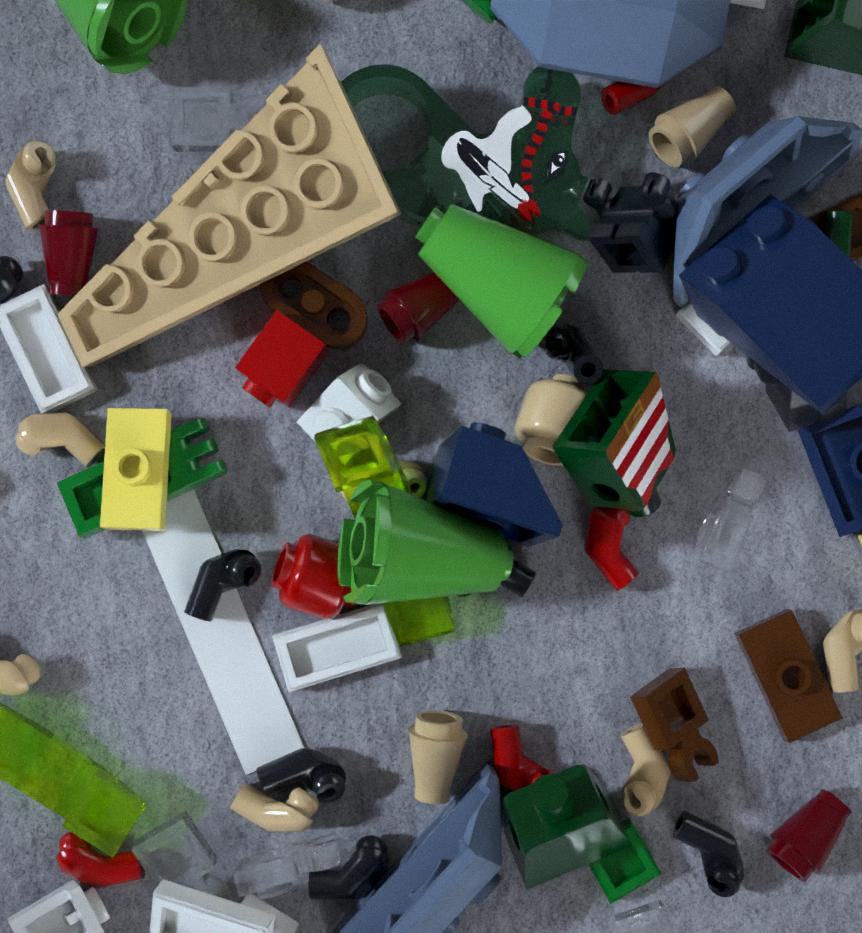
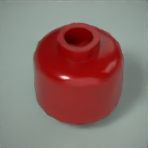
(309, 577)

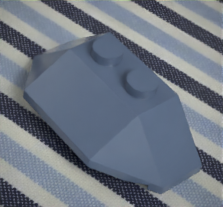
(616, 38)
(781, 159)
(441, 869)

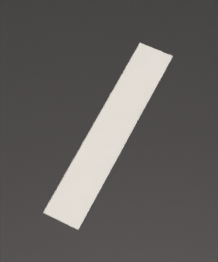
(225, 646)

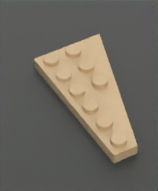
(253, 210)

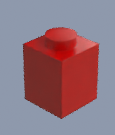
(281, 361)

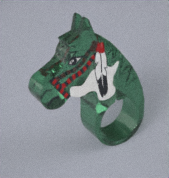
(513, 174)

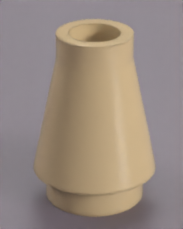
(688, 128)
(435, 752)

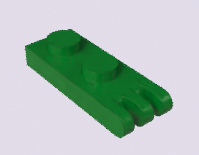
(84, 490)

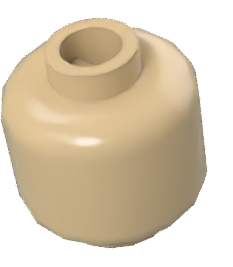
(545, 414)

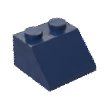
(493, 485)

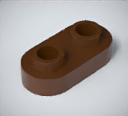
(316, 303)

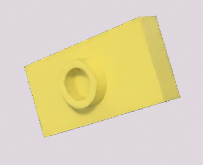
(136, 469)

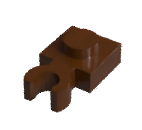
(672, 719)

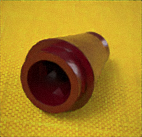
(67, 249)
(415, 307)
(808, 836)

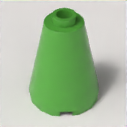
(124, 30)
(501, 274)
(415, 549)

